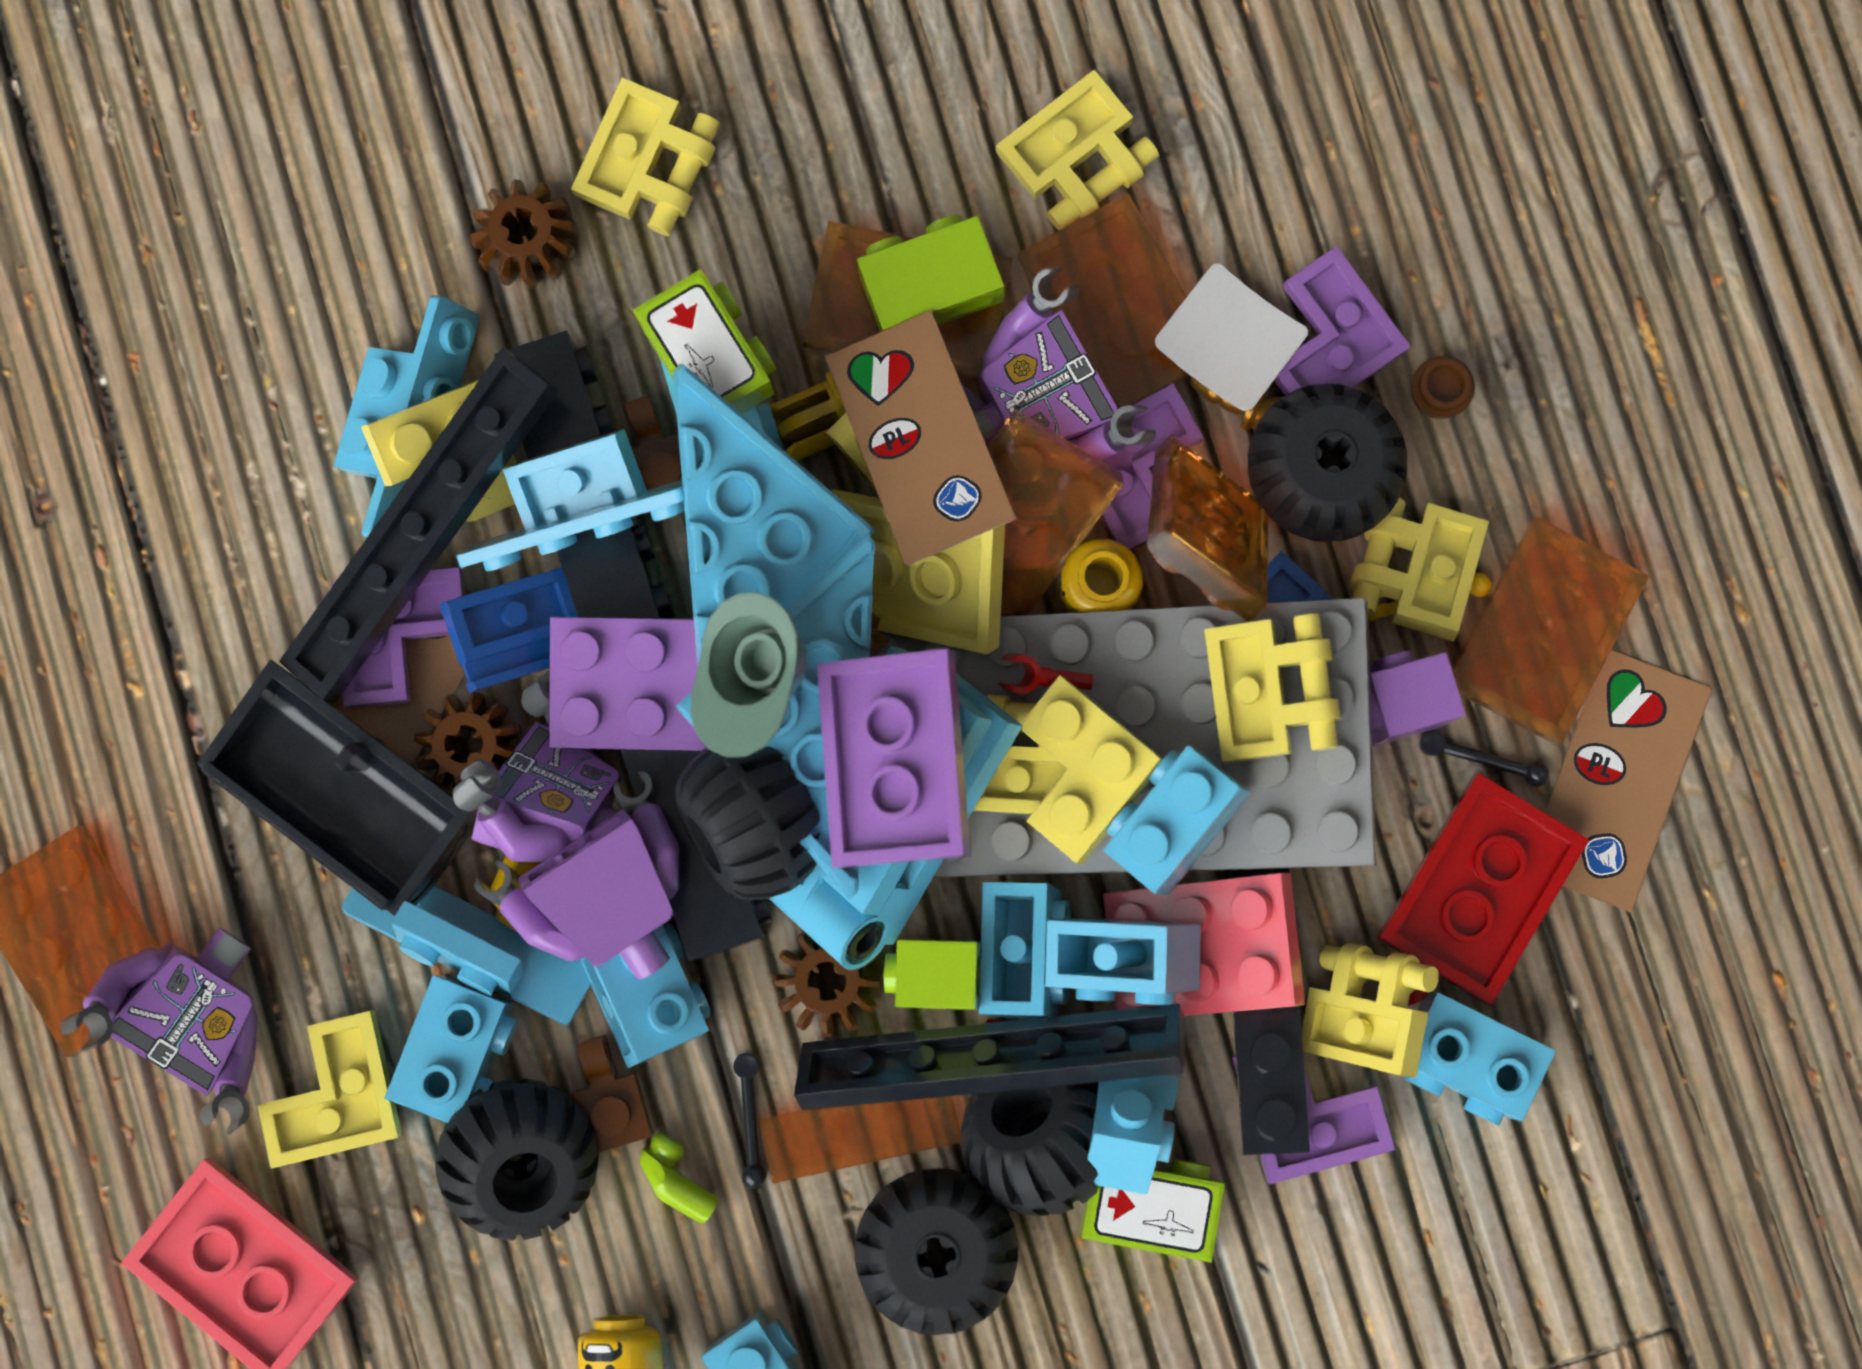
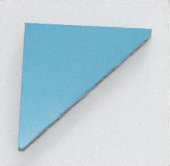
(750, 508)
(834, 626)

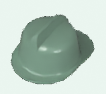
(746, 674)

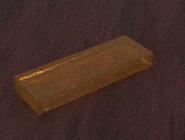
(849, 1136)

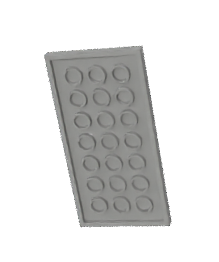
(1158, 684)

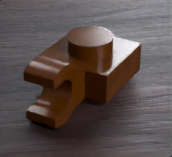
(657, 456)
(611, 1102)

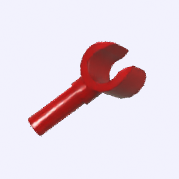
(1042, 676)

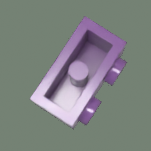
(1412, 696)

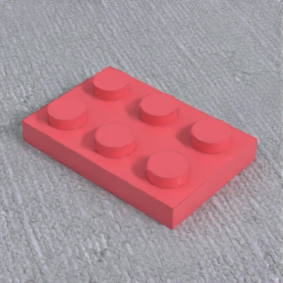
(1245, 941)
(239, 1269)

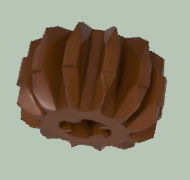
(513, 213)
(459, 727)
(813, 996)

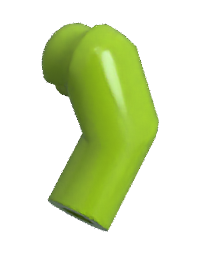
(670, 1185)

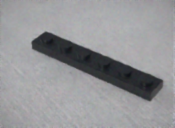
(418, 525)
(992, 1057)
(1270, 1072)

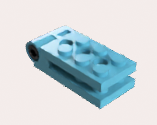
(888, 893)

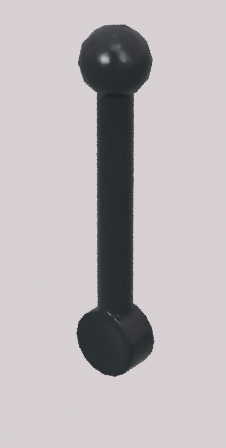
(1434, 743)
(746, 1067)

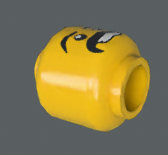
(1100, 578)
(620, 1344)

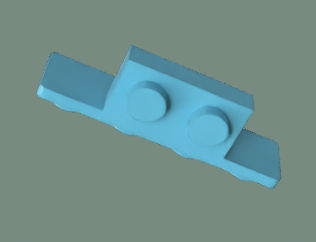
(400, 380)
(572, 492)
(479, 949)

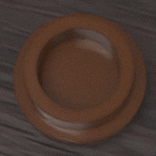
(1442, 387)

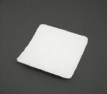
(1230, 338)

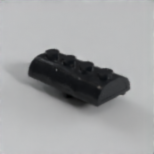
(336, 791)

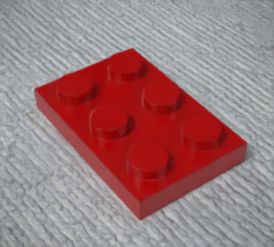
(1483, 888)

